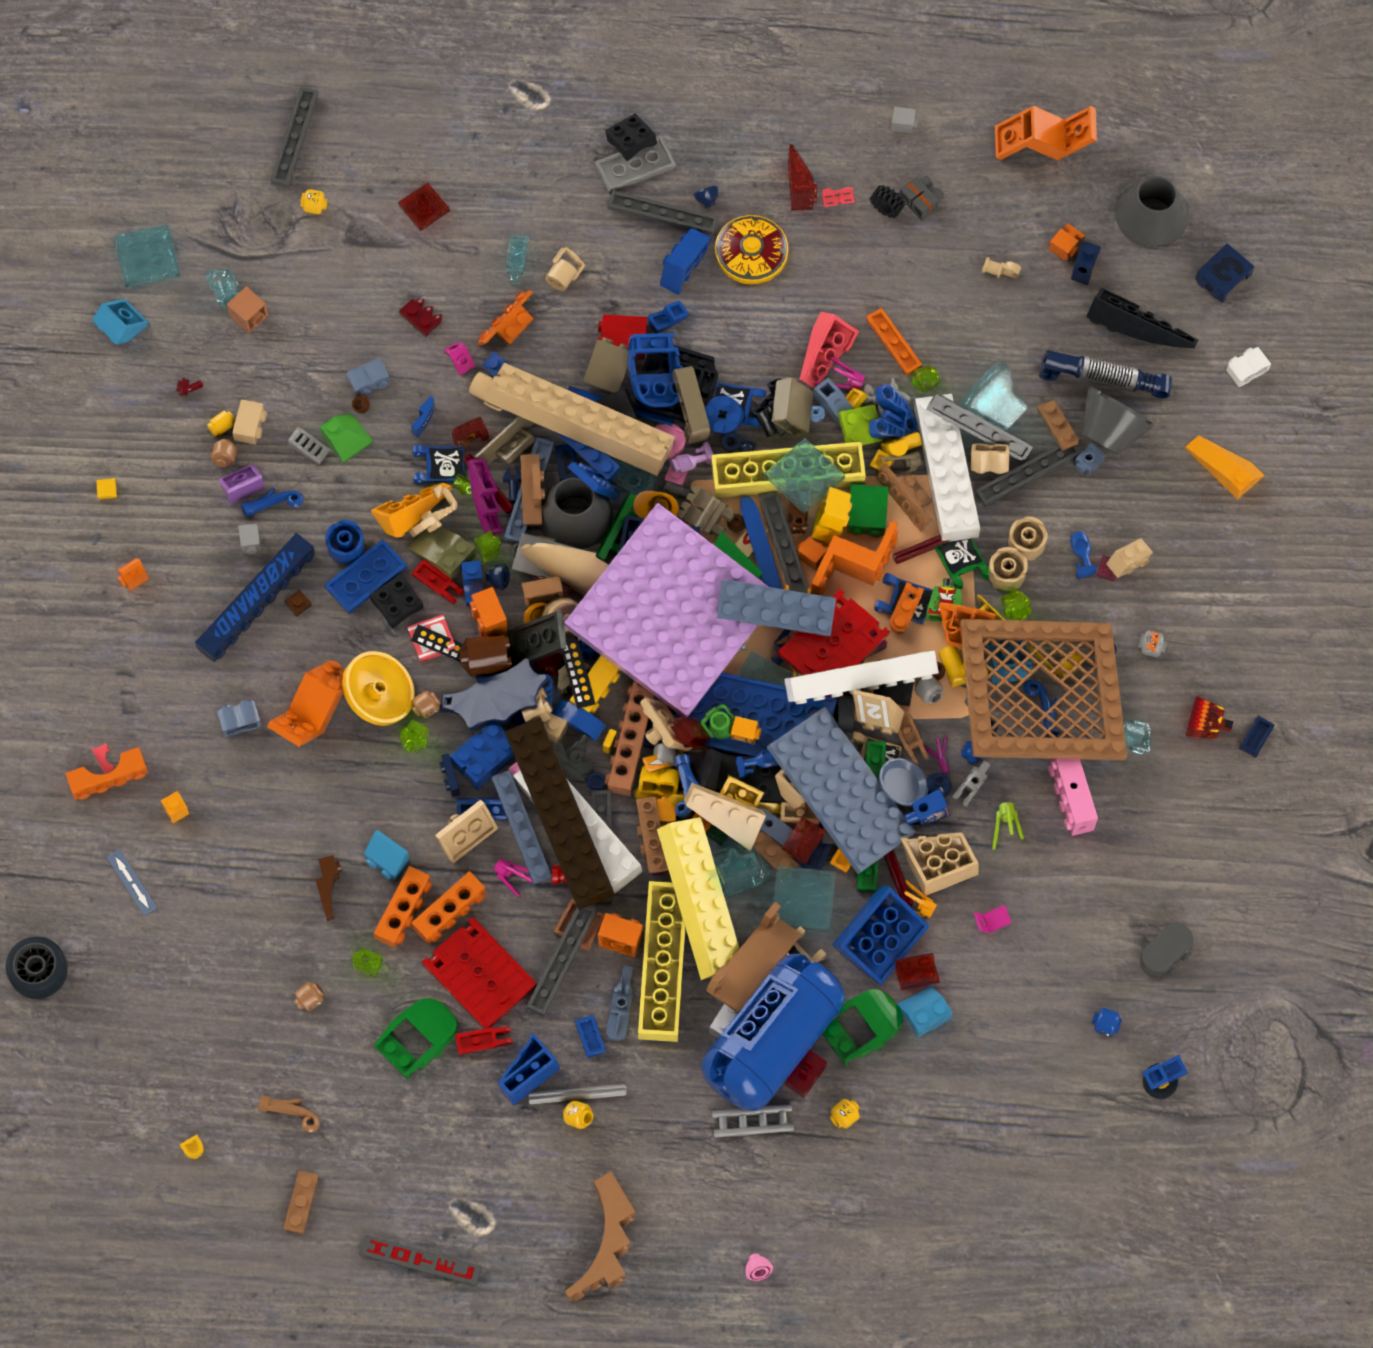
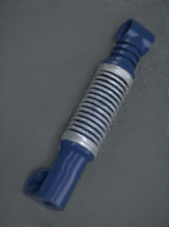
(1112, 374)

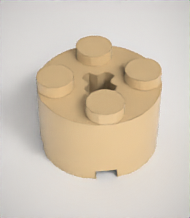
(1028, 528)
(1016, 573)

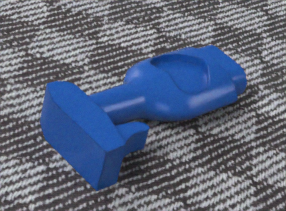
(1082, 548)
(763, 759)

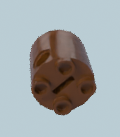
(485, 655)

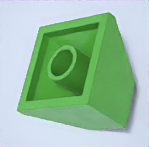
(345, 436)

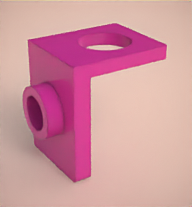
(460, 357)
(993, 919)

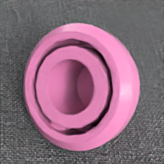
(758, 1268)

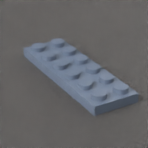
(776, 608)

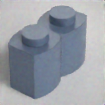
(368, 377)
(238, 718)

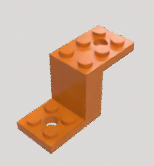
(1045, 133)
(855, 560)
(311, 705)

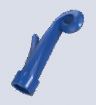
(267, 500)
(1045, 702)
(683, 765)

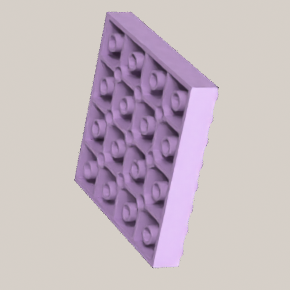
(659, 610)

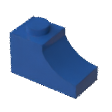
(472, 579)

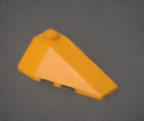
(1228, 468)
(405, 514)

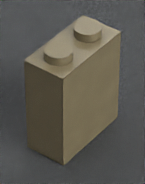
(607, 365)
(792, 406)

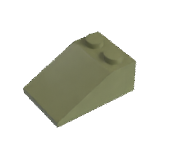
(443, 550)

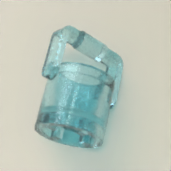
(225, 288)
(1134, 735)

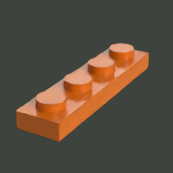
(893, 341)

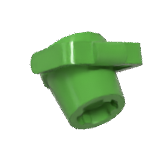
(720, 722)

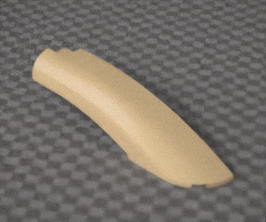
(575, 567)

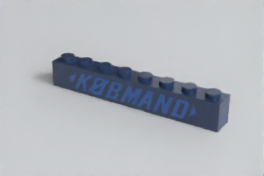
(255, 598)

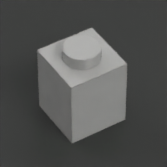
(904, 120)
(249, 538)

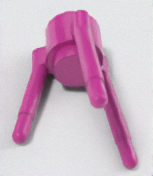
(854, 378)
(506, 868)

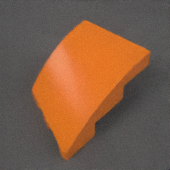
(951, 619)

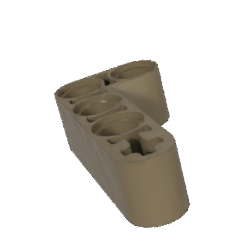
(692, 406)

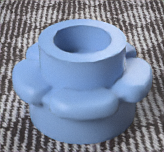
(817, 417)

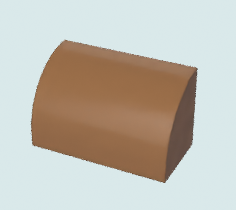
(542, 590)

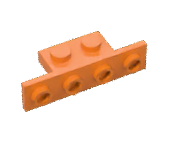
(510, 323)

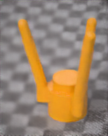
(925, 905)

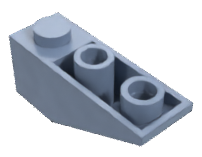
(831, 399)

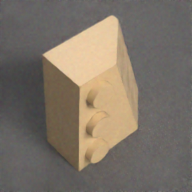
(940, 860)

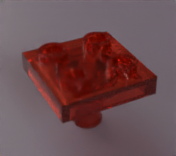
(424, 206)

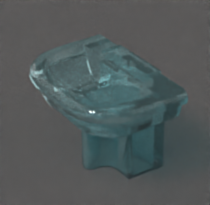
(993, 397)
(740, 869)

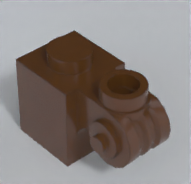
(797, 518)

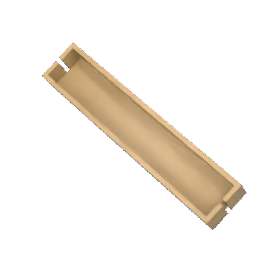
(580, 419)

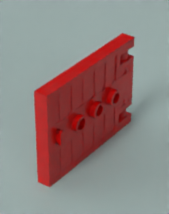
(847, 645)
(479, 974)

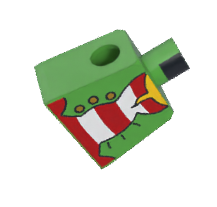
(942, 594)

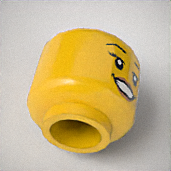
(313, 201)
(844, 1113)
(578, 1115)

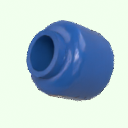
(1107, 1022)

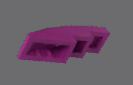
(483, 495)

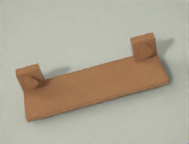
(754, 960)

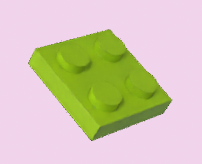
(856, 424)

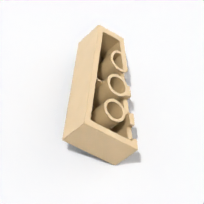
(729, 815)

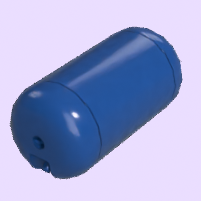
(773, 1032)

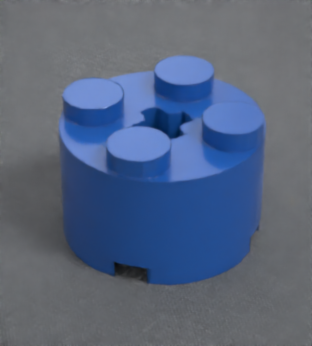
(733, 419)
(336, 543)

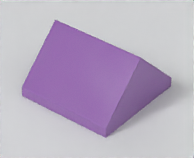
(242, 483)

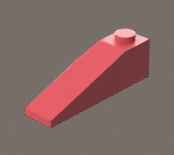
(828, 339)

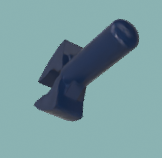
(512, 484)

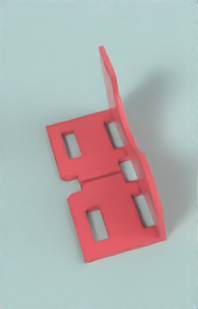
(827, 192)
(100, 754)

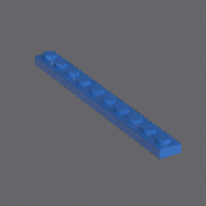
(600, 461)

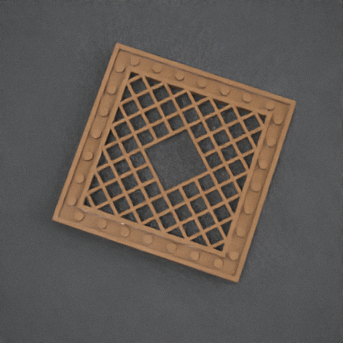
(988, 743)

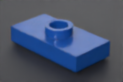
(590, 1036)

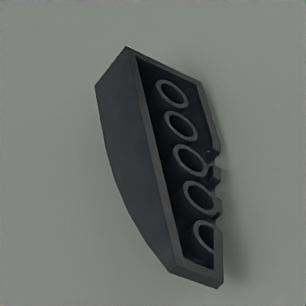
(1126, 318)

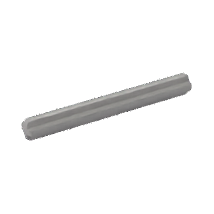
(577, 1094)

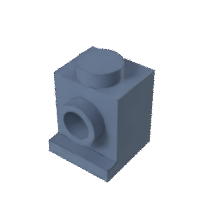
(1094, 455)

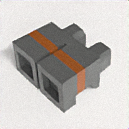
(920, 198)

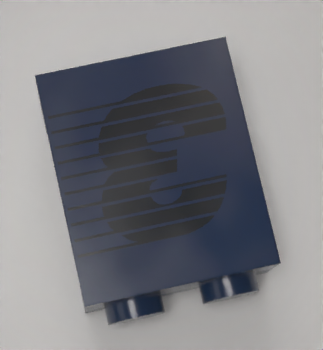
(1223, 272)

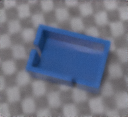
(483, 755)

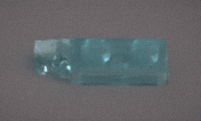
(517, 256)

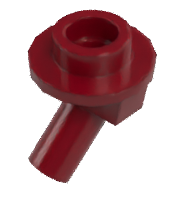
(184, 386)

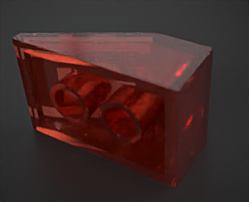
(802, 186)

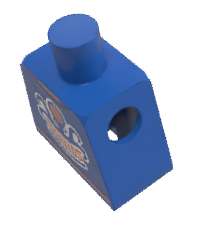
(933, 805)

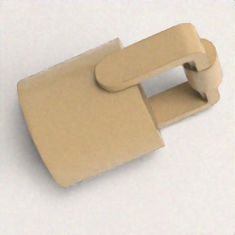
(562, 271)
(479, 388)

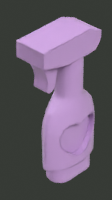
(688, 462)

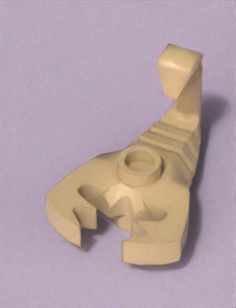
(431, 520)

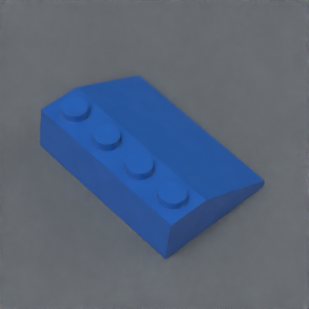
(880, 934)

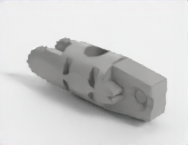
(976, 775)

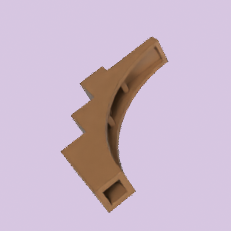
(615, 1242)

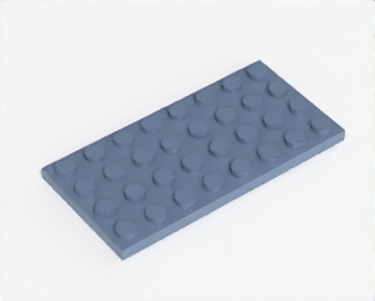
(840, 790)

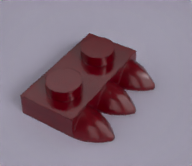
(420, 317)

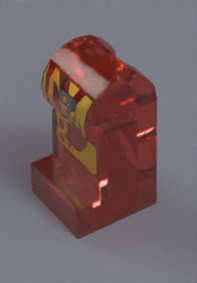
(470, 431)

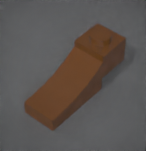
(330, 870)

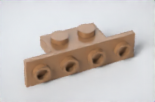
(531, 489)
(907, 494)
(647, 829)

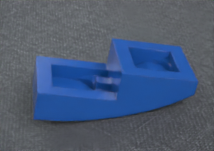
(668, 317)
(425, 412)
(1165, 1072)

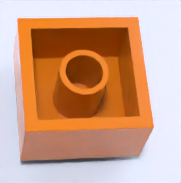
(488, 613)
(620, 934)

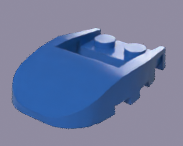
(654, 389)

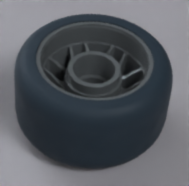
(35, 953)

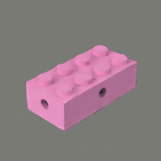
(1074, 795)

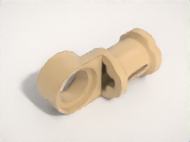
(1009, 268)

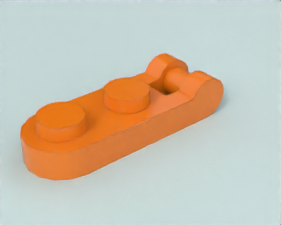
(905, 609)

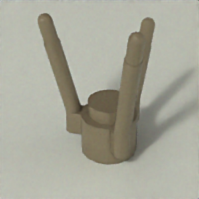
(910, 460)

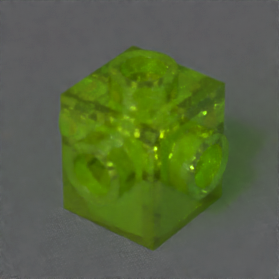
(1016, 605)
(414, 737)

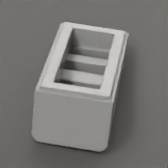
(292, 442)

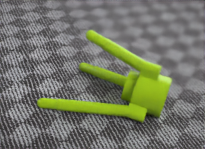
(1008, 814)

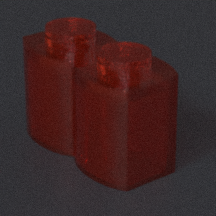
(690, 732)

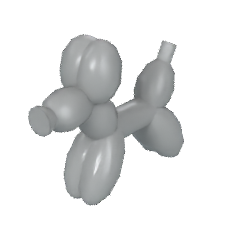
(872, 398)

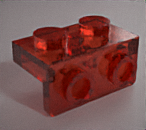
(916, 971)

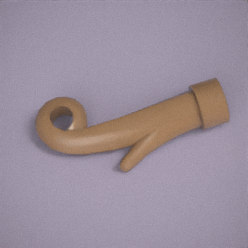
(289, 1107)

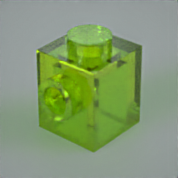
(487, 546)

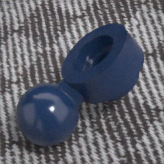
(746, 446)

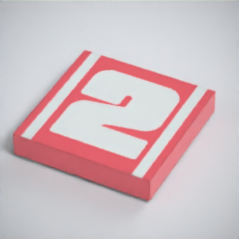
(438, 625)

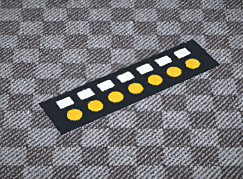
(436, 642)
(577, 673)

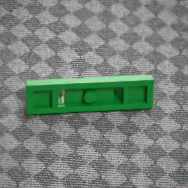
(608, 543)

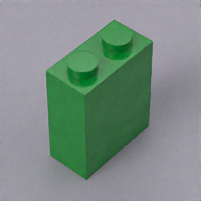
(868, 510)

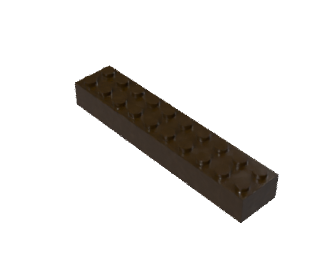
(559, 814)

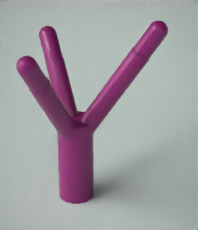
(941, 751)

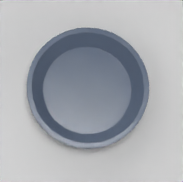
(903, 781)

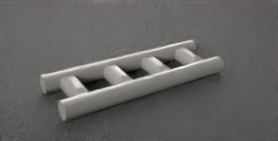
(763, 1128)

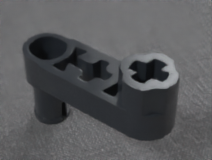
(764, 411)

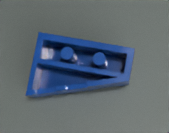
(683, 259)
(528, 1071)

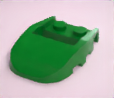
(881, 1016)
(432, 1021)

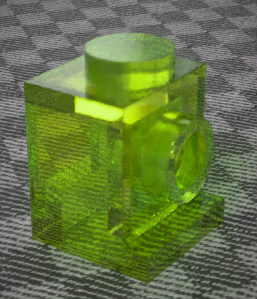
(369, 968)

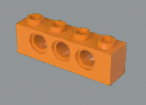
(412, 879)
(467, 884)

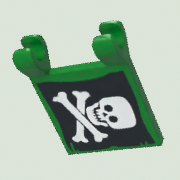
(960, 558)

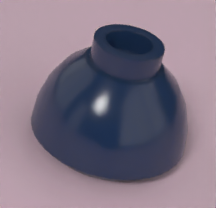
(707, 196)
(499, 576)
(939, 781)

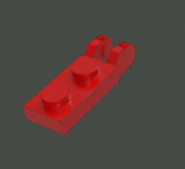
(436, 581)
(482, 1040)

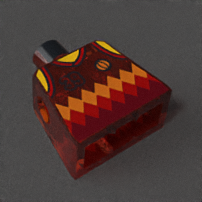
(1207, 720)

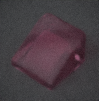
(1104, 571)

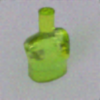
(462, 484)

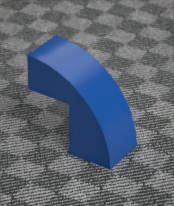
(579, 719)

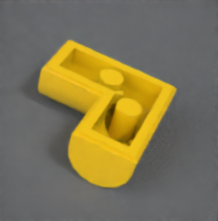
(899, 446)
(953, 666)
(741, 791)

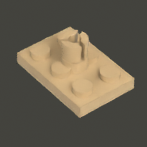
(662, 723)
(466, 831)

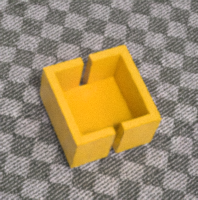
(832, 515)

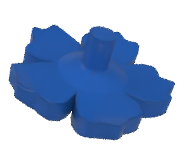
(968, 753)

